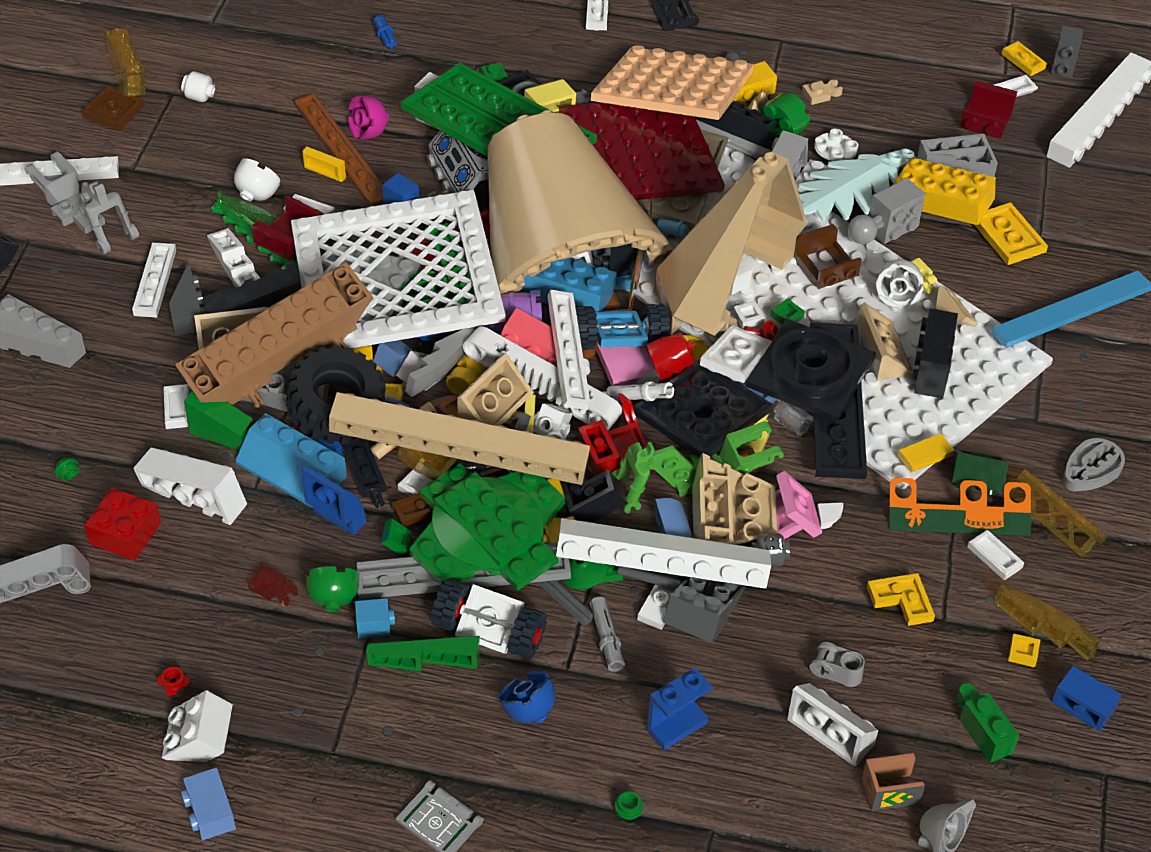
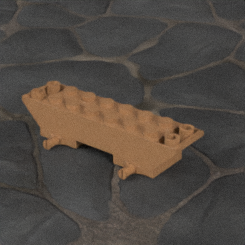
(248, 355)

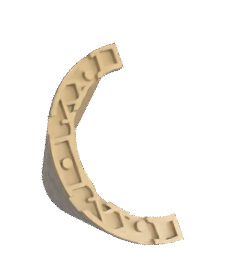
(557, 200)

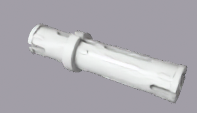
(647, 391)

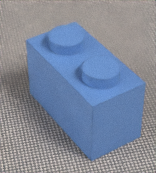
(209, 804)

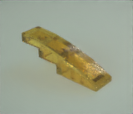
(1039, 616)

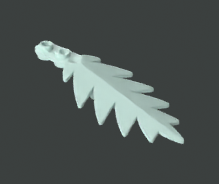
(851, 181)

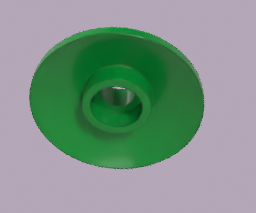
(585, 574)

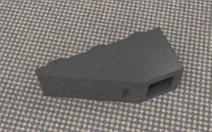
(186, 304)

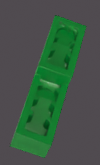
(412, 654)

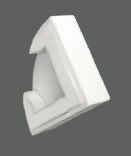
(829, 513)

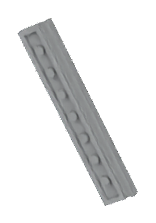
(407, 577)

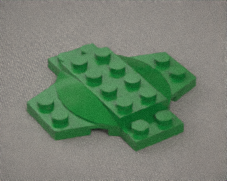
(487, 526)

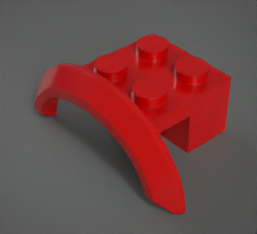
(610, 446)

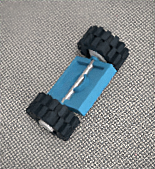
(622, 327)

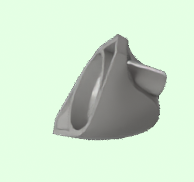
(945, 825)

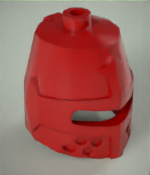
(671, 355)

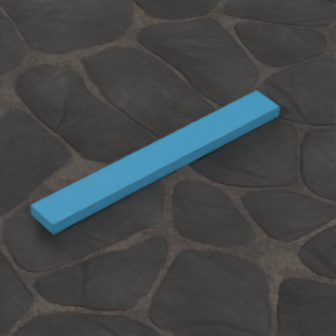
(1071, 309)

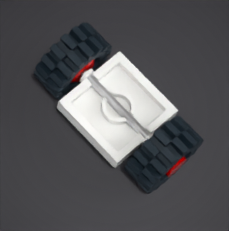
(492, 616)

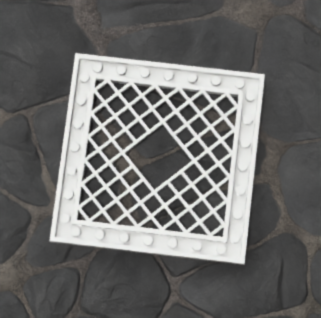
(485, 305)

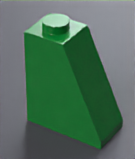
(217, 422)

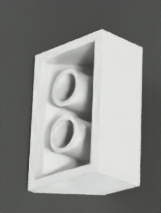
(831, 723)

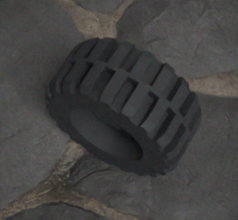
(329, 367)

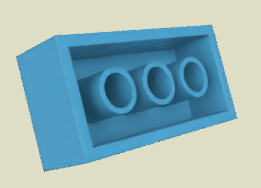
(587, 282)

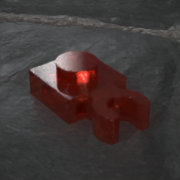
(270, 584)

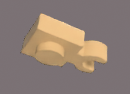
(820, 92)

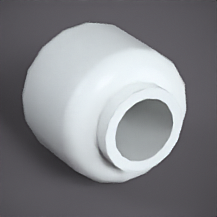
(198, 86)

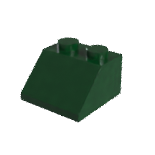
(980, 467)

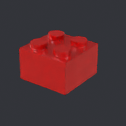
(123, 524)

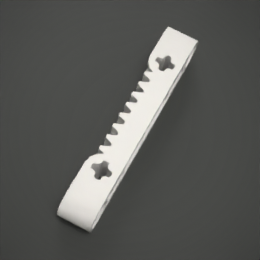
(486, 346)

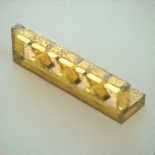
(1065, 509)

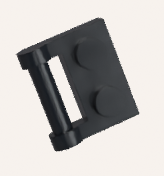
(670, 17)

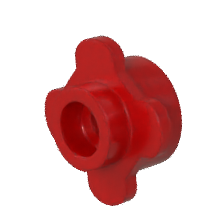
(173, 674)

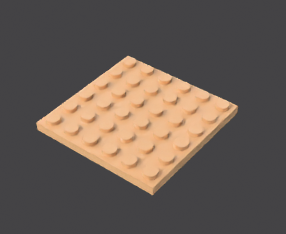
(673, 82)

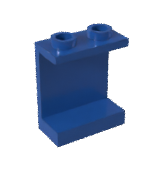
(674, 709)

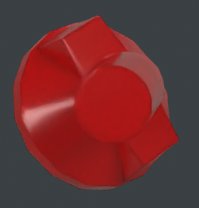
(767, 331)

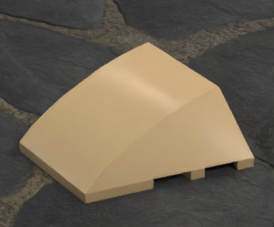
(731, 504)

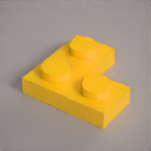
(907, 592)

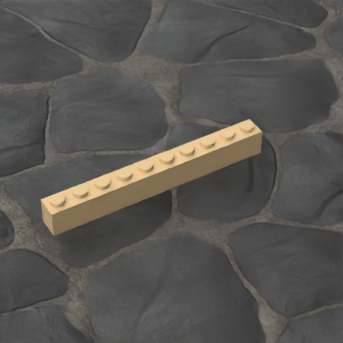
(459, 438)

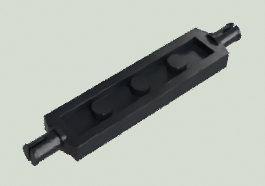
(365, 470)

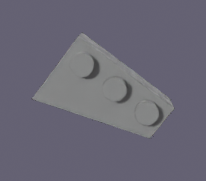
(960, 152)

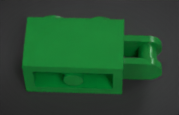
(986, 723)

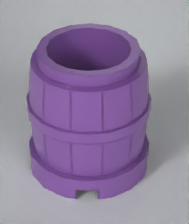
(524, 301)

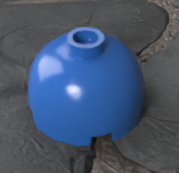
(529, 699)

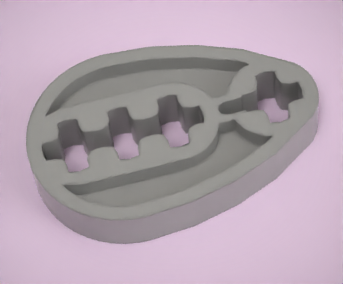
(1082, 463)

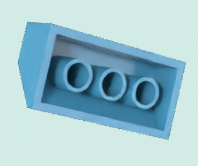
(279, 452)

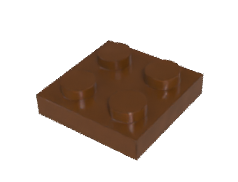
(112, 108)

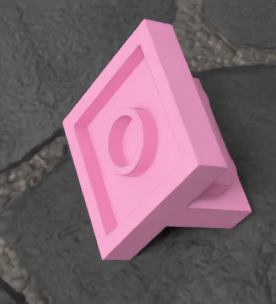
(795, 508)

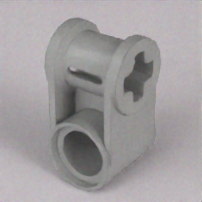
(839, 664)

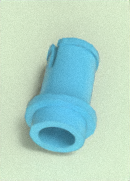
(674, 228)

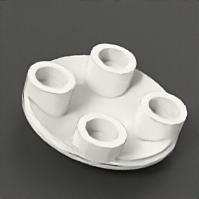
(835, 146)

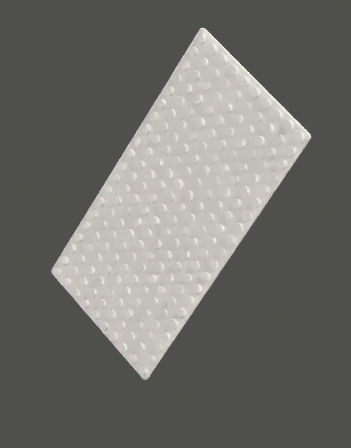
(895, 417)

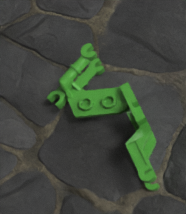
(682, 472)

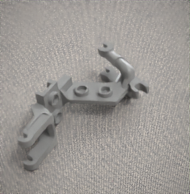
(83, 206)

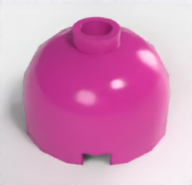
(367, 118)

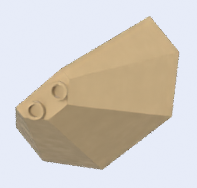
(753, 217)

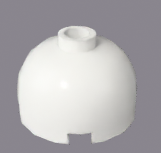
(255, 182)
(899, 283)

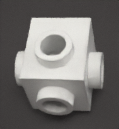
(551, 419)

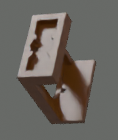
(820, 240)

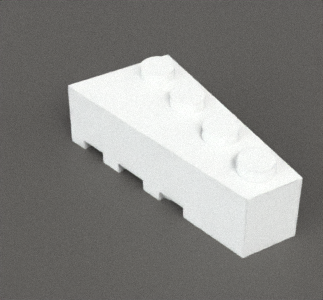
(192, 482)

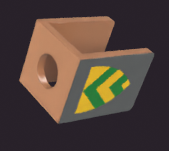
(891, 796)

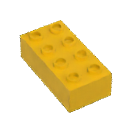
(951, 190)

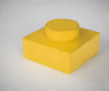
(1024, 650)

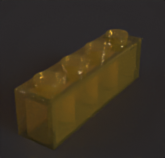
(125, 62)

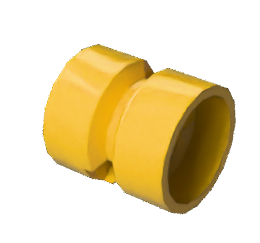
(464, 375)

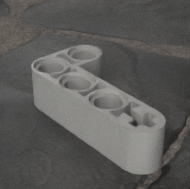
(44, 569)

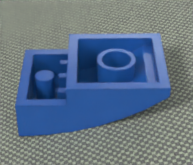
(332, 501)

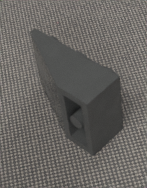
(702, 606)

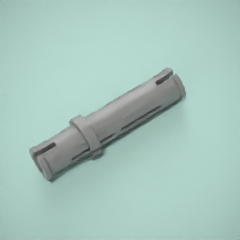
(609, 642)

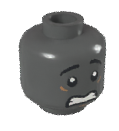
(777, 545)

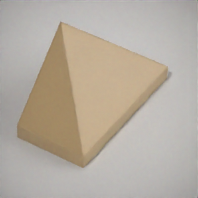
(949, 302)

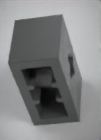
(1067, 51)

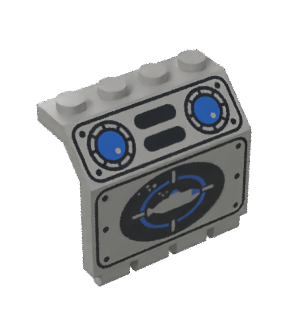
(456, 163)

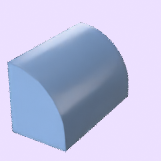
(671, 518)

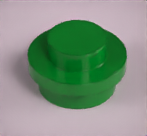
(67, 469)
(629, 805)

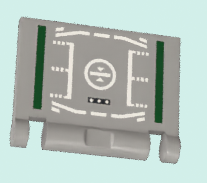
(439, 819)

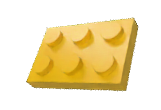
(1010, 234)

